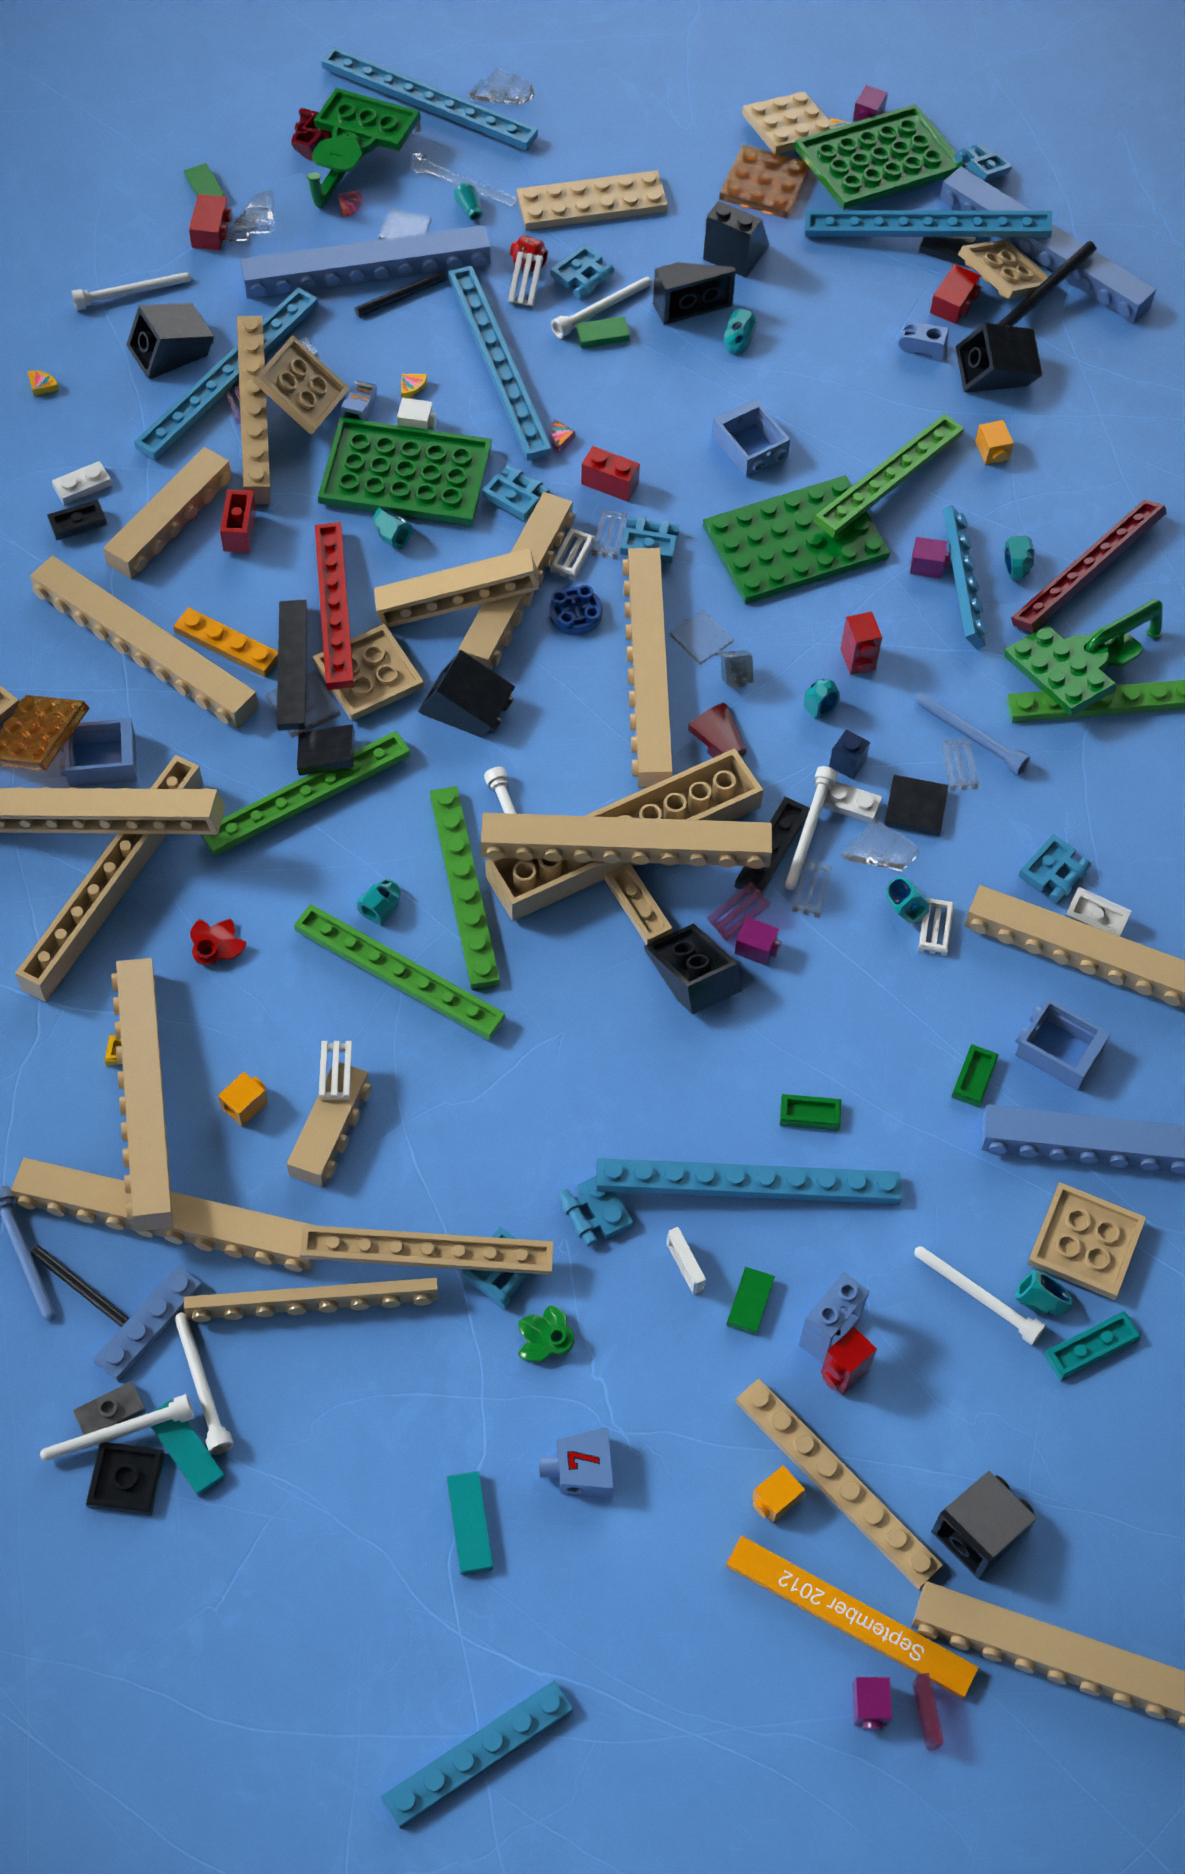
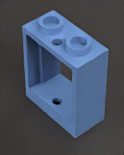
(742, 418)
(101, 732)
(1072, 1024)
(835, 1312)

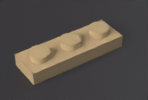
(638, 903)

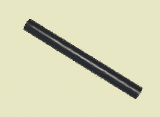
(400, 293)
(79, 1286)

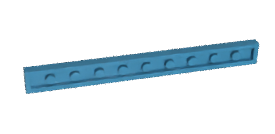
(430, 98)
(927, 223)
(499, 363)
(221, 378)
(748, 1181)

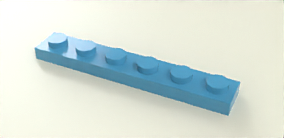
(965, 581)
(476, 1754)

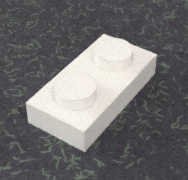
(81, 482)
(852, 802)
(1098, 912)

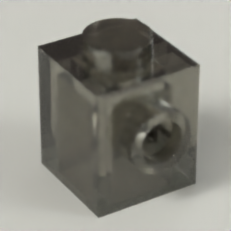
(737, 668)

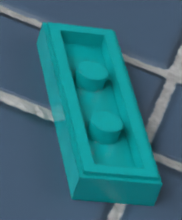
(1092, 1345)
(188, 1453)
(469, 1522)

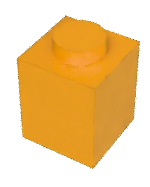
(994, 442)
(243, 1098)
(777, 1494)

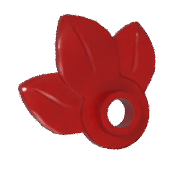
(218, 939)

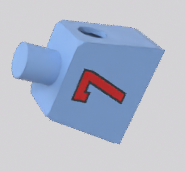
(582, 1464)

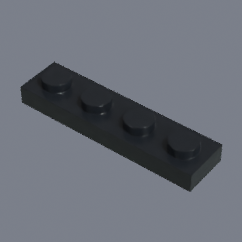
(785, 827)

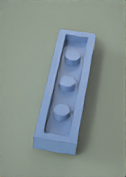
(147, 1323)

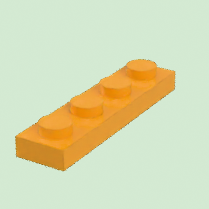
(226, 642)

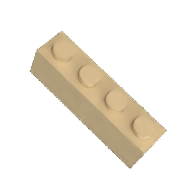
(327, 1130)

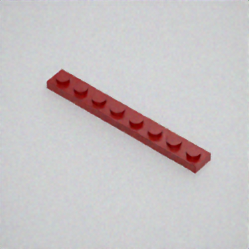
(334, 606)

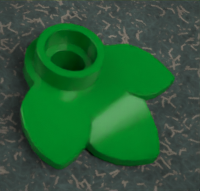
(542, 1331)

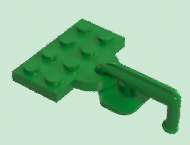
(357, 129)
(1074, 666)

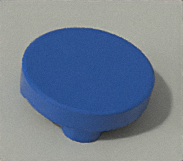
(575, 610)

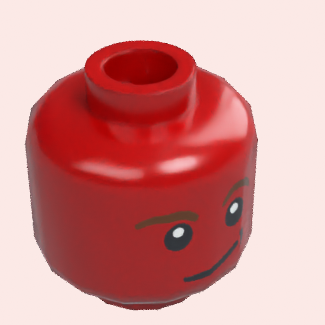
(529, 245)

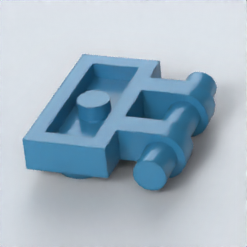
(983, 163)
(578, 265)
(510, 496)
(646, 539)
(1048, 862)
(604, 1206)

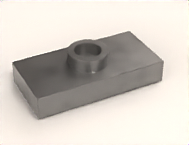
(110, 1409)

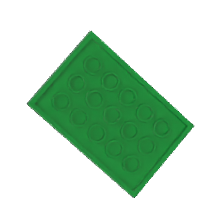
(878, 156)
(405, 471)
(780, 548)

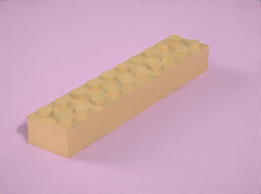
(709, 791)

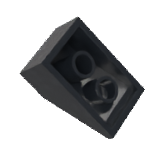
(691, 290)
(695, 968)

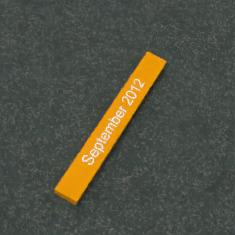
(852, 1617)

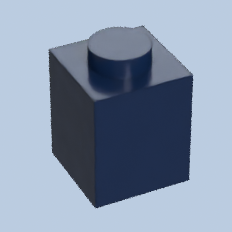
(849, 754)

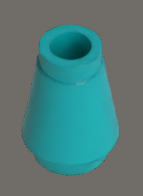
(468, 200)

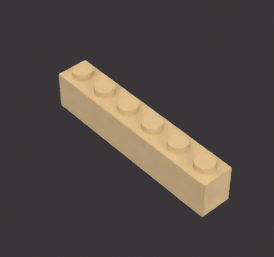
(167, 513)
(456, 588)

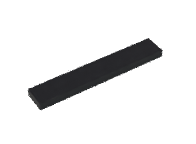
(292, 665)

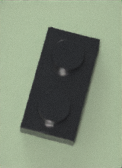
(77, 519)

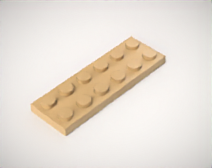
(591, 200)

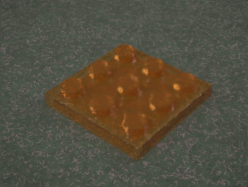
(764, 181)
(39, 731)

